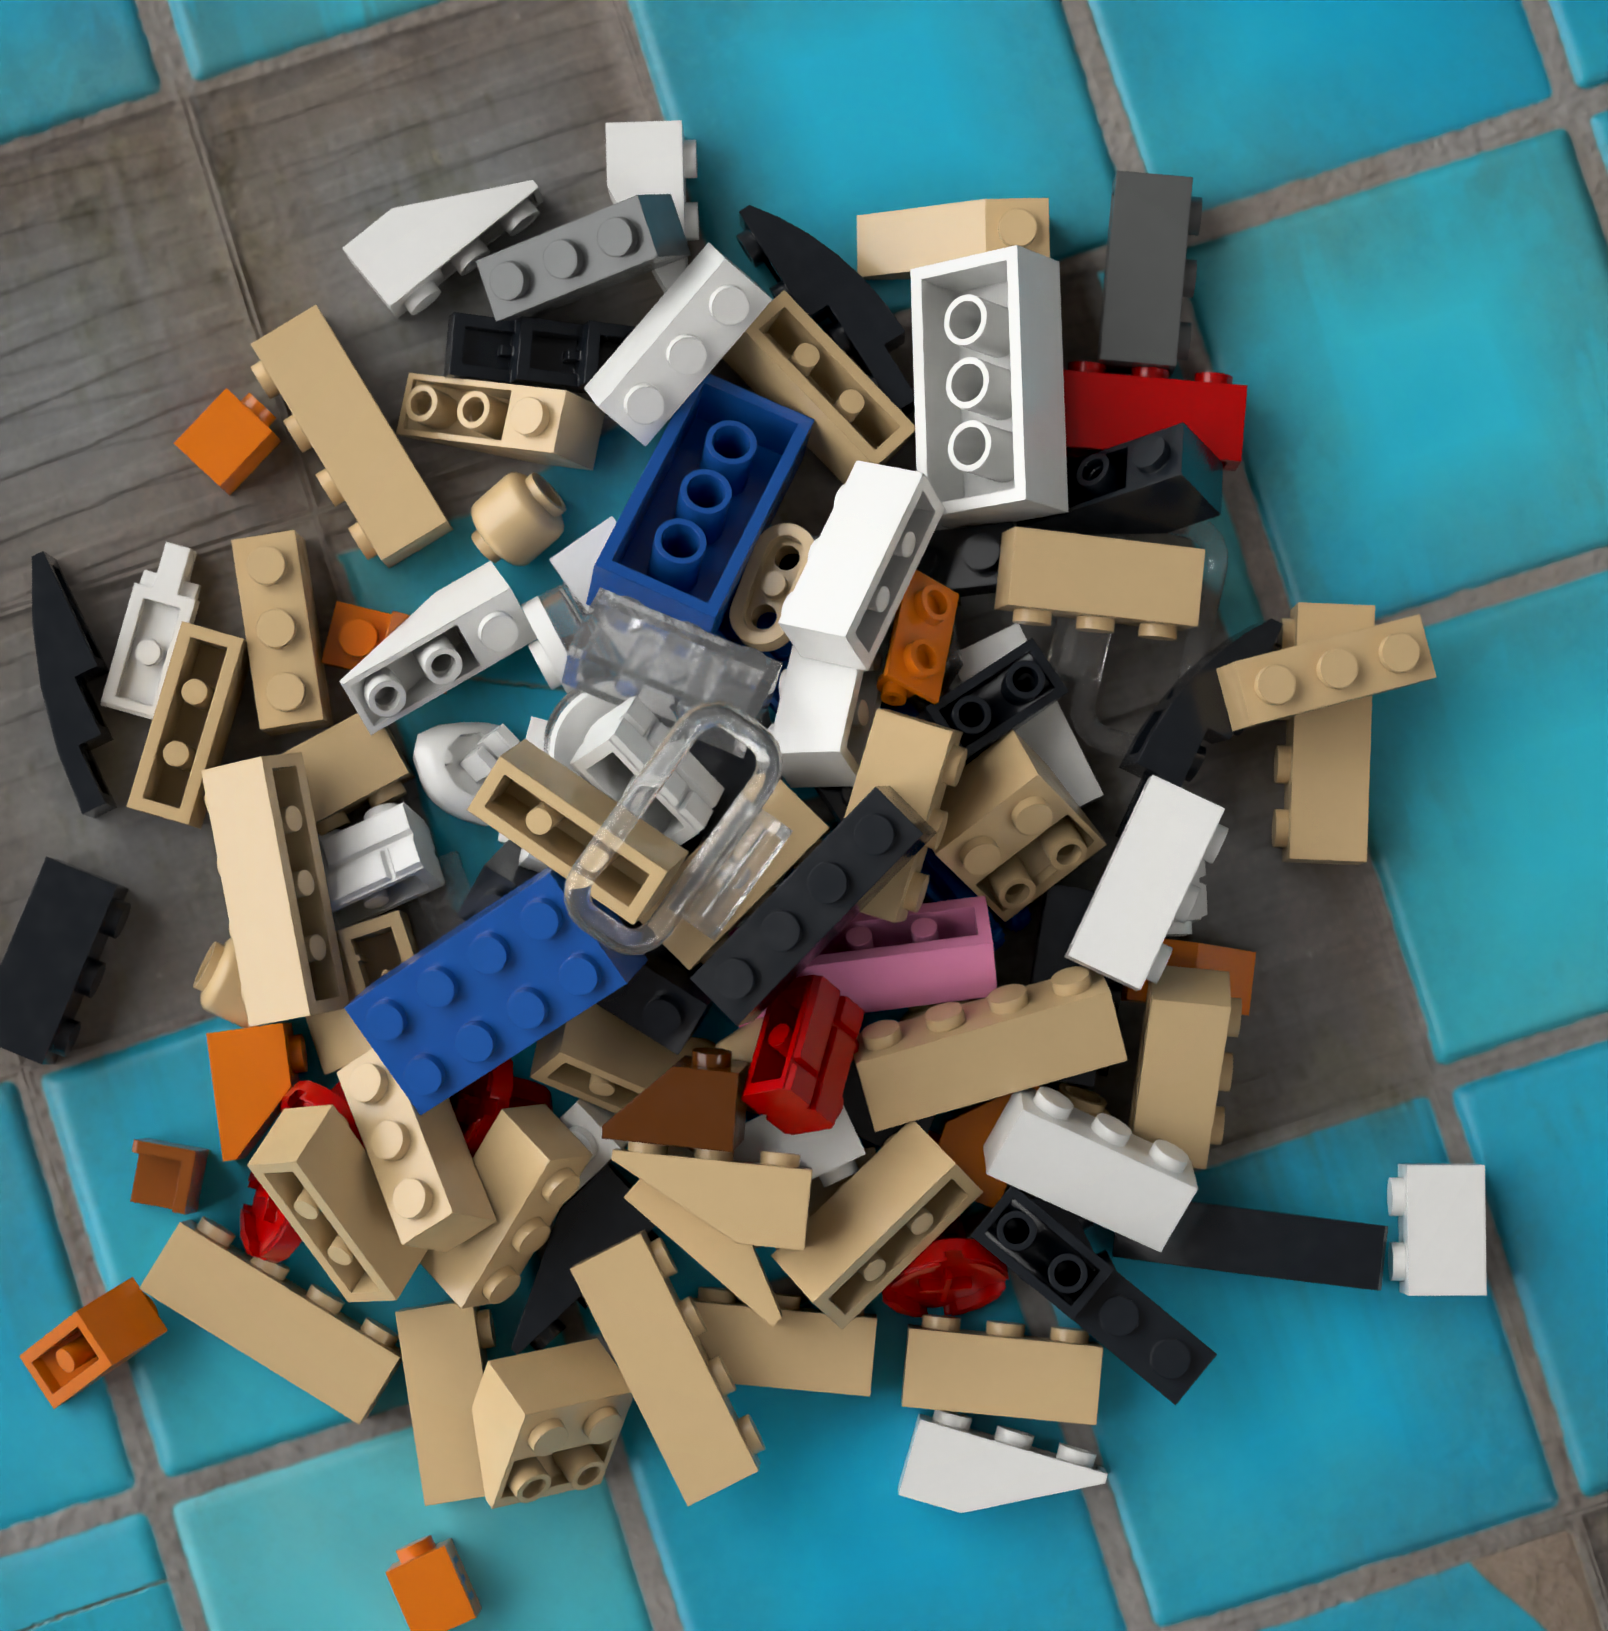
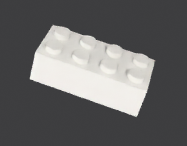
(990, 386)

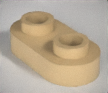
(767, 586)

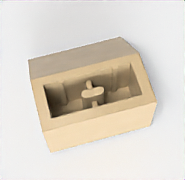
(1013, 827)
(366, 955)
(548, 1421)

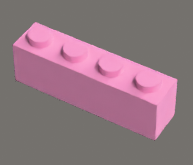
(921, 961)

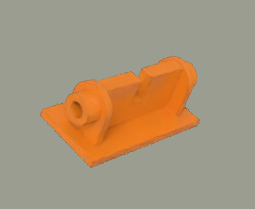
(919, 642)

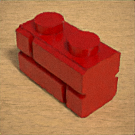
(803, 1056)

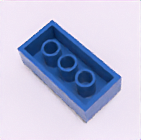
(703, 503)
(487, 991)

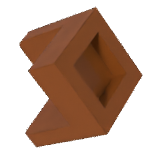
(168, 1175)

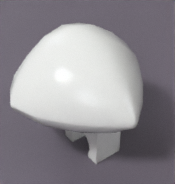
(457, 760)

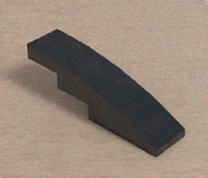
(529, 350)
(65, 665)
(1270, 1246)

